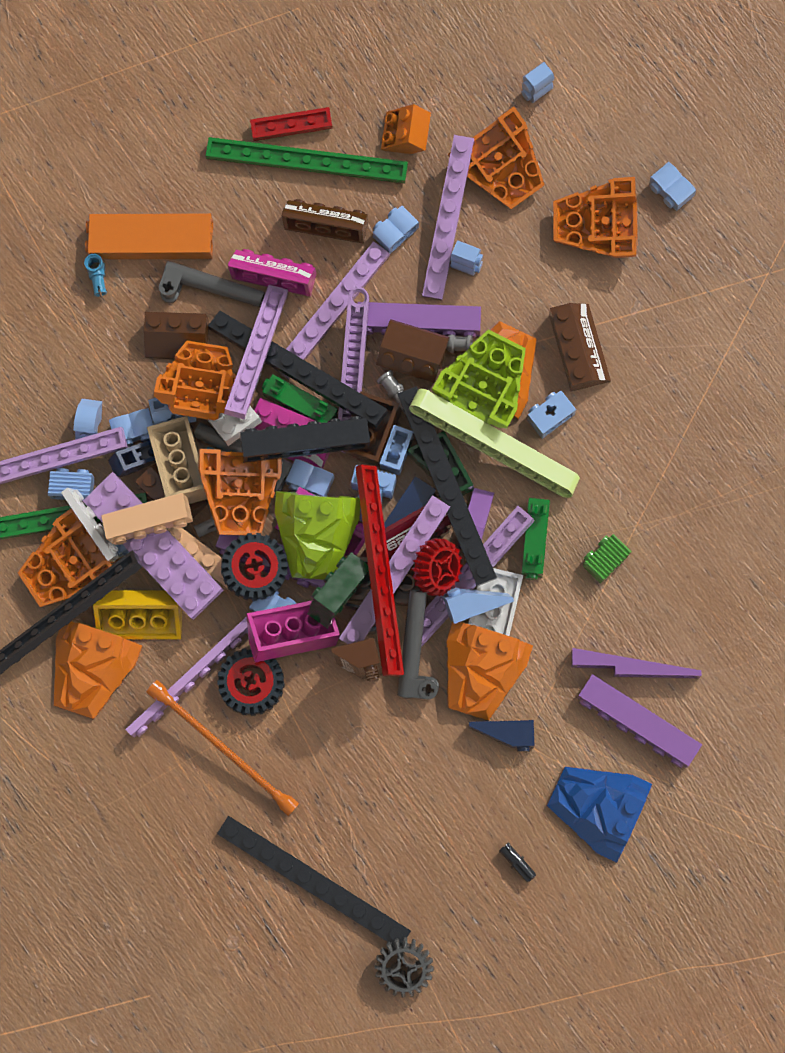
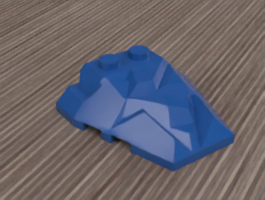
(600, 807)

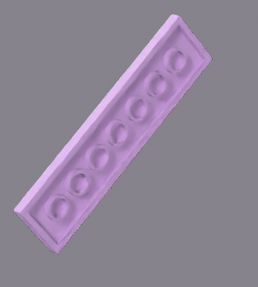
(159, 553)

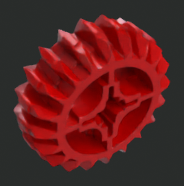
(437, 567)

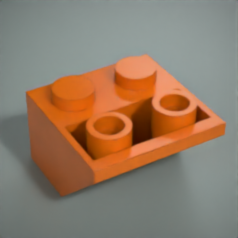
(406, 130)

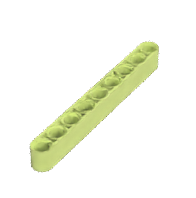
(494, 443)

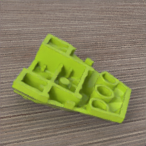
(485, 379)
(315, 531)

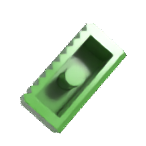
(606, 558)

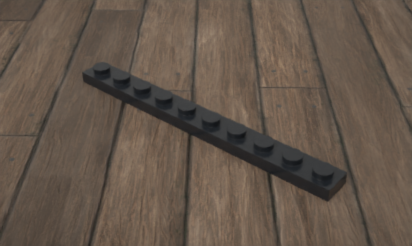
(302, 372)
(449, 493)
(69, 610)
(312, 881)

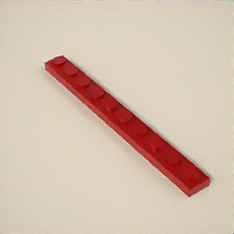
(379, 571)

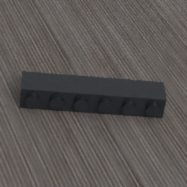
(304, 439)

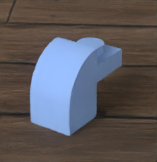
(87, 418)

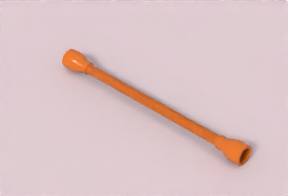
(285, 802)

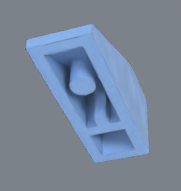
(467, 603)

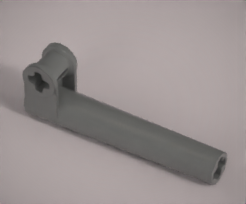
(178, 275)
(210, 435)
(411, 683)

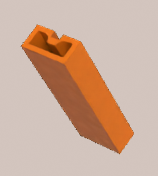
(150, 236)

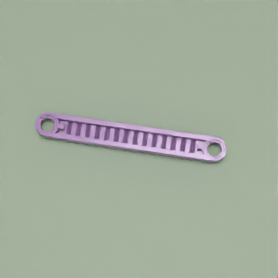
(354, 345)

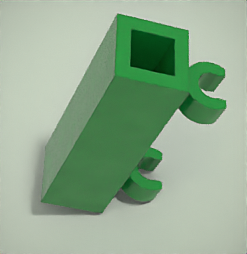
(298, 400)
(535, 539)

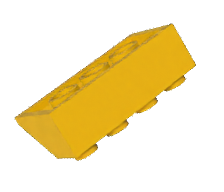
(139, 614)

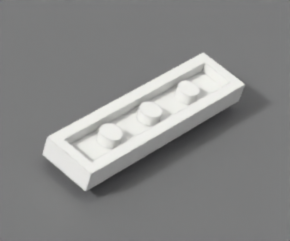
(86, 517)

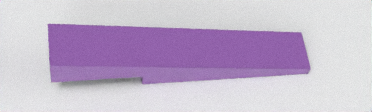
(628, 666)

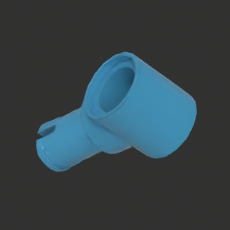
(96, 275)

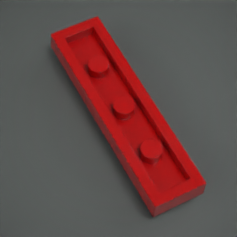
(291, 124)

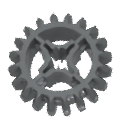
(400, 949)

